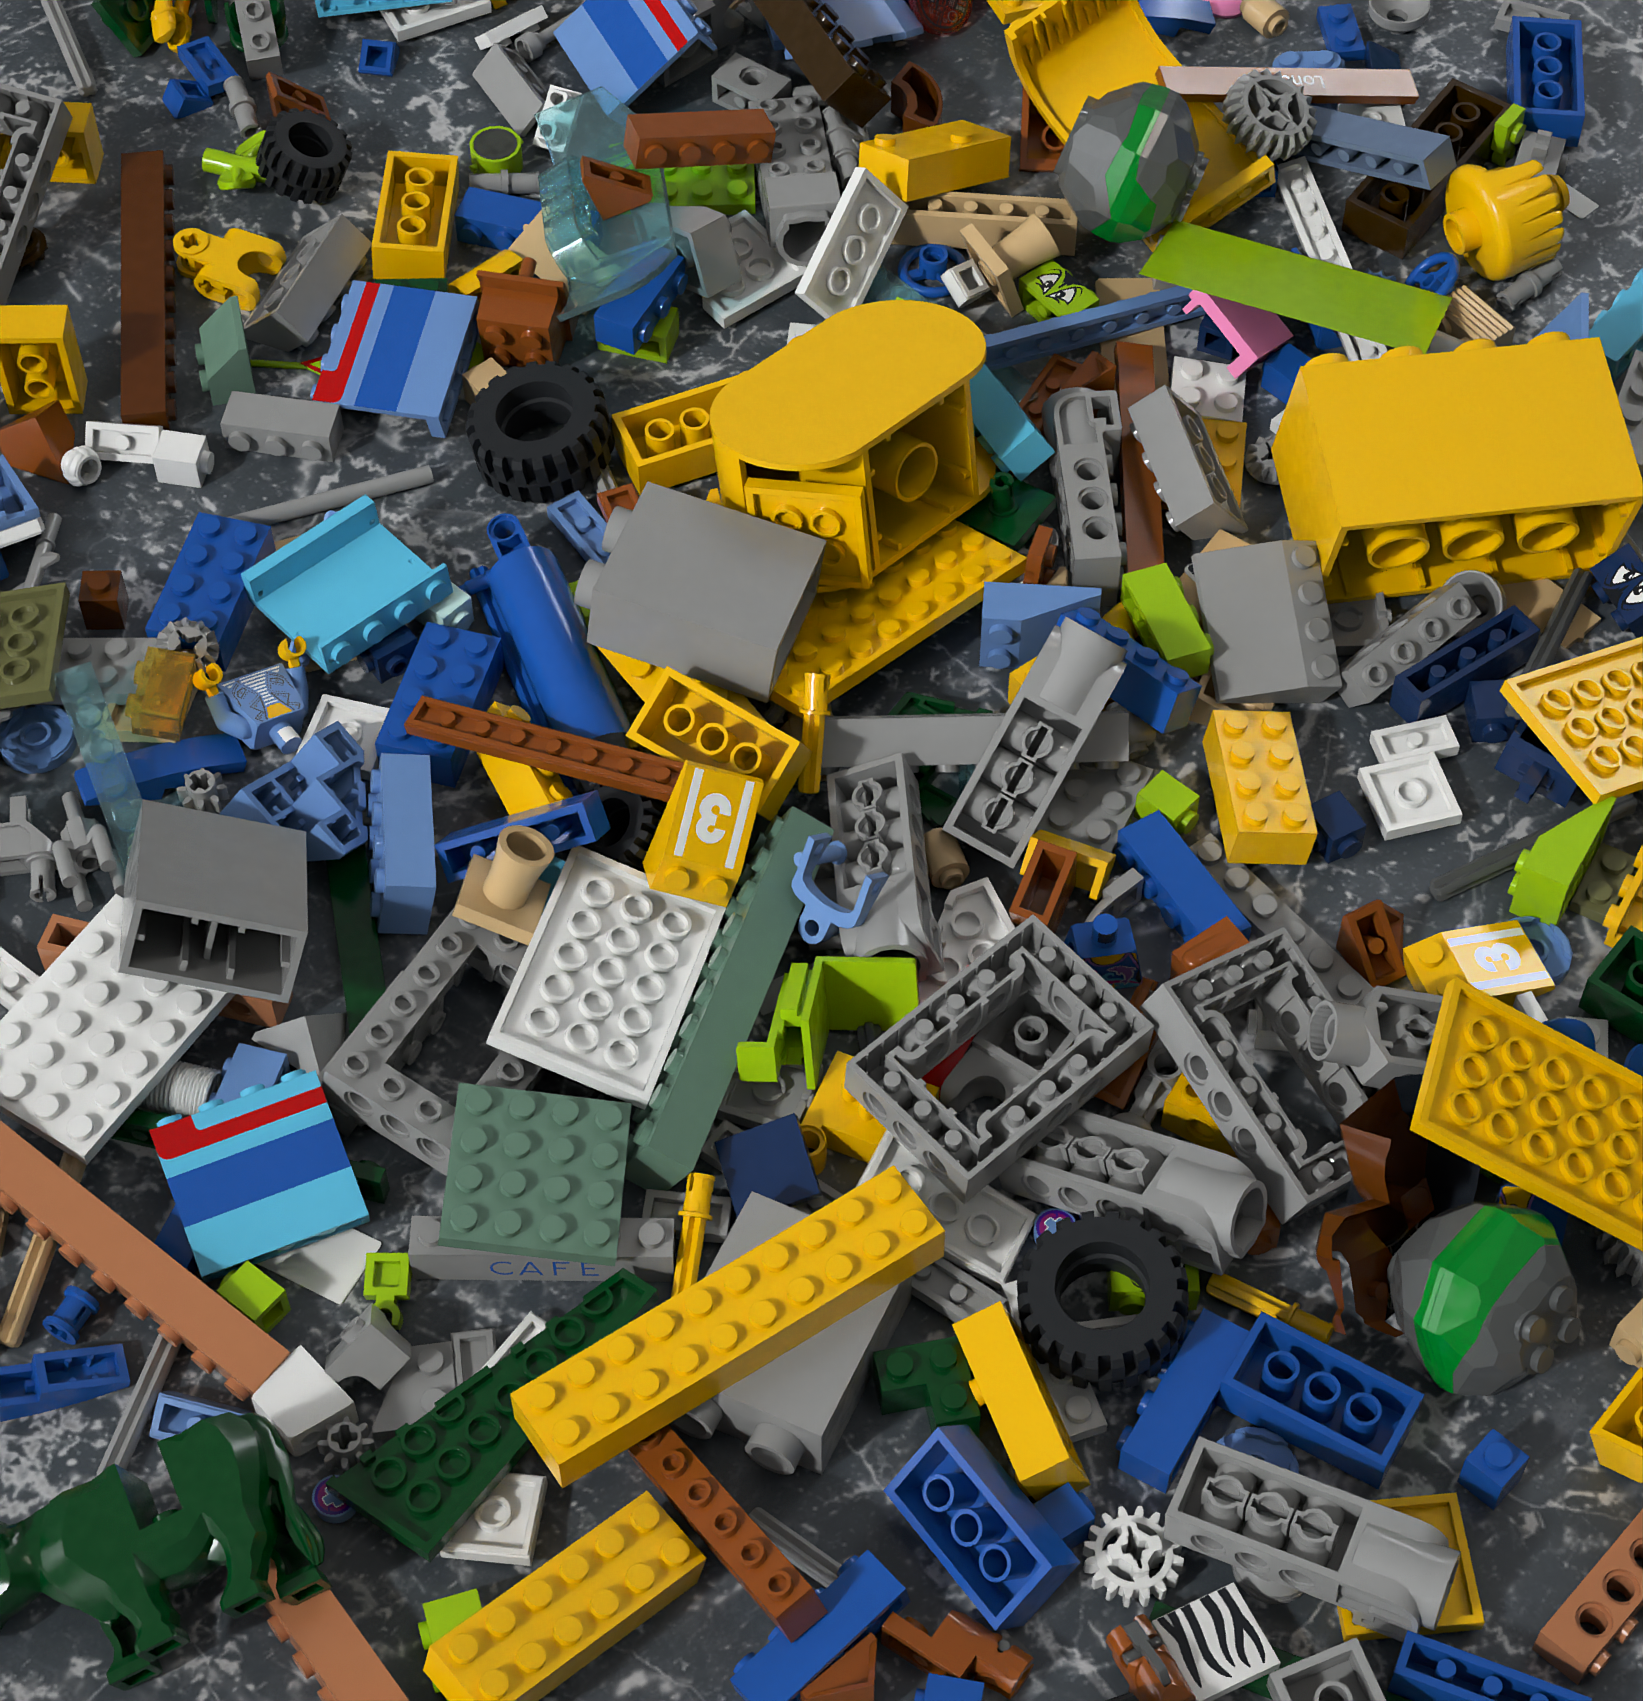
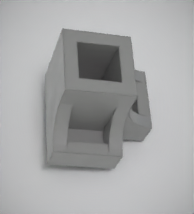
(368, 1349)

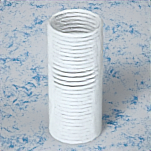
(185, 1087)

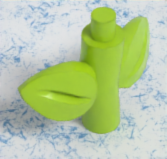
(235, 169)

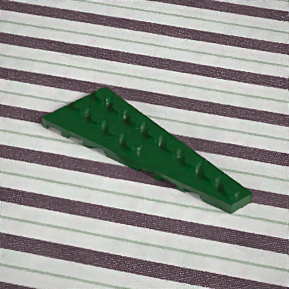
(456, 1454)

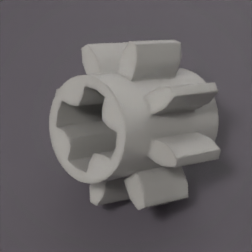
(203, 791)
(338, 1437)

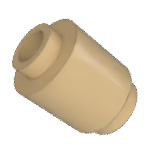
(1265, 16)
(945, 859)

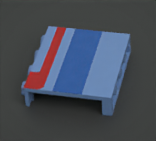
(629, 41)
(400, 352)

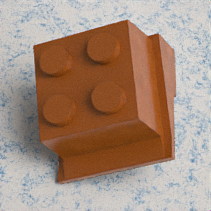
(520, 317)

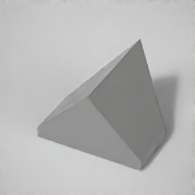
(306, 1040)

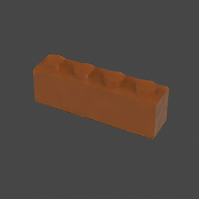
(699, 138)

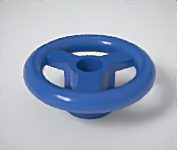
(932, 264)
(1442, 280)

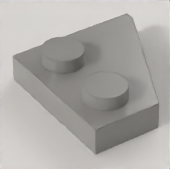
(416, 1388)

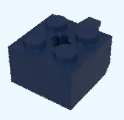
(1534, 768)

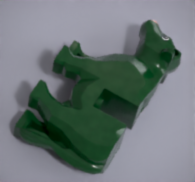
(121, 1559)

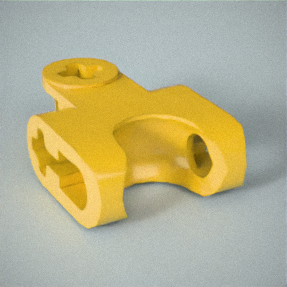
(224, 264)

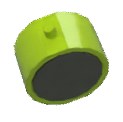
(495, 150)

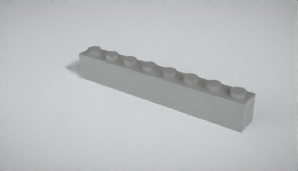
(951, 740)

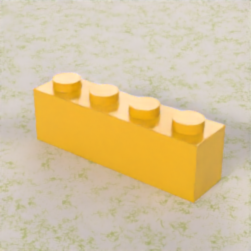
(518, 784)

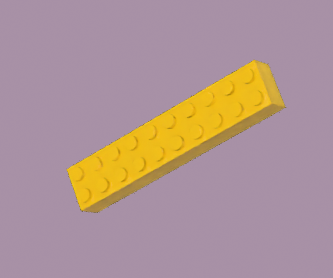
(727, 1326)

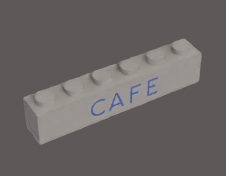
(643, 1249)

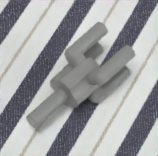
(83, 850)

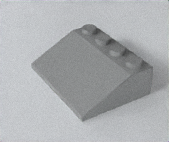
(1267, 623)

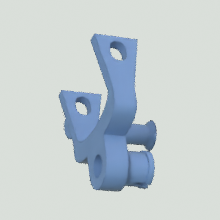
(821, 915)

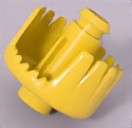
(1504, 217)

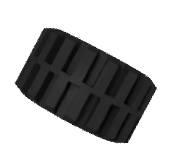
(304, 156)
(632, 825)

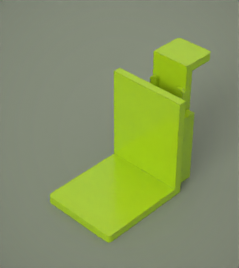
(832, 996)

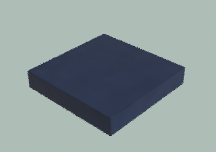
(770, 1163)

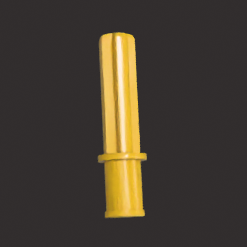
(814, 712)
(694, 1214)
(1254, 1301)

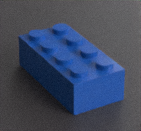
(1547, 75)
(209, 581)
(449, 667)
(1320, 1399)
(981, 1526)

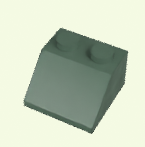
(224, 354)

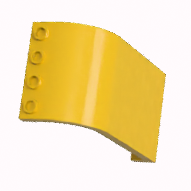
(1105, 45)

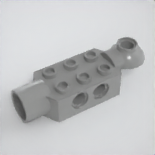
(1379, 1036)

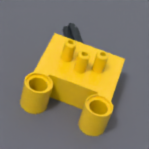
(837, 1118)

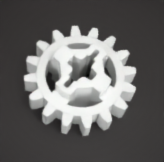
(1119, 1570)

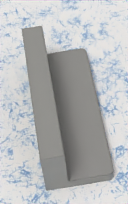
(511, 87)

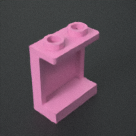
(1248, 329)

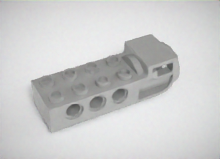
(799, 183)
(1081, 476)
(1037, 741)
(881, 825)
(1188, 1192)
(1313, 1539)

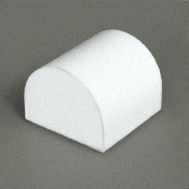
(965, 283)

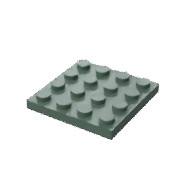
(535, 1174)

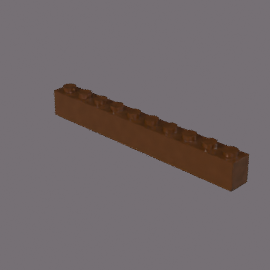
(146, 290)

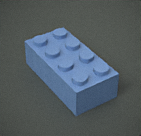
(401, 844)

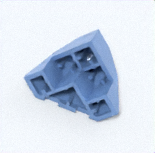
(874, 21)
(313, 794)

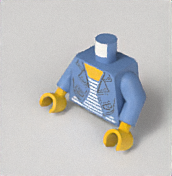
(261, 705)

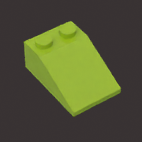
(1557, 863)

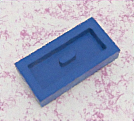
(1341, 31)
(206, 64)

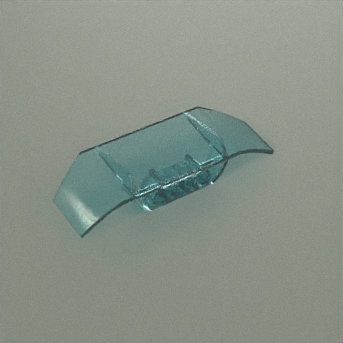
(597, 255)

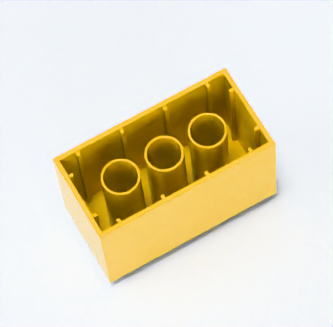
(1457, 465)

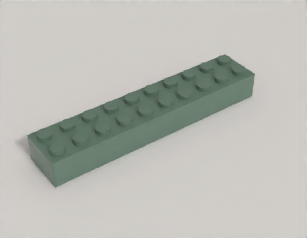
(721, 1007)

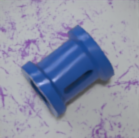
(71, 1315)

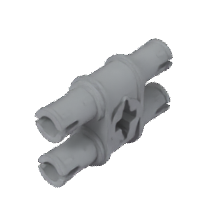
(843, 143)

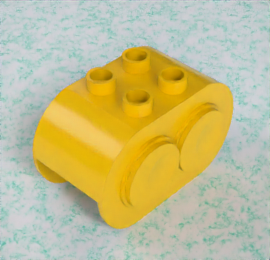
(867, 404)

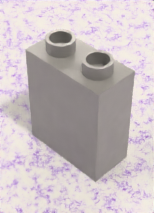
(701, 590)
(214, 902)
(803, 1399)

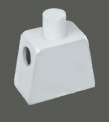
(302, 1401)

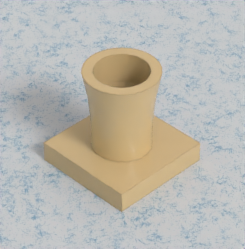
(1011, 257)
(507, 891)

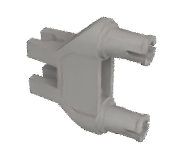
(27, 851)

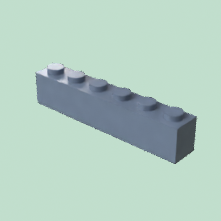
(1379, 149)

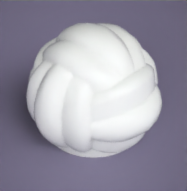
(81, 466)

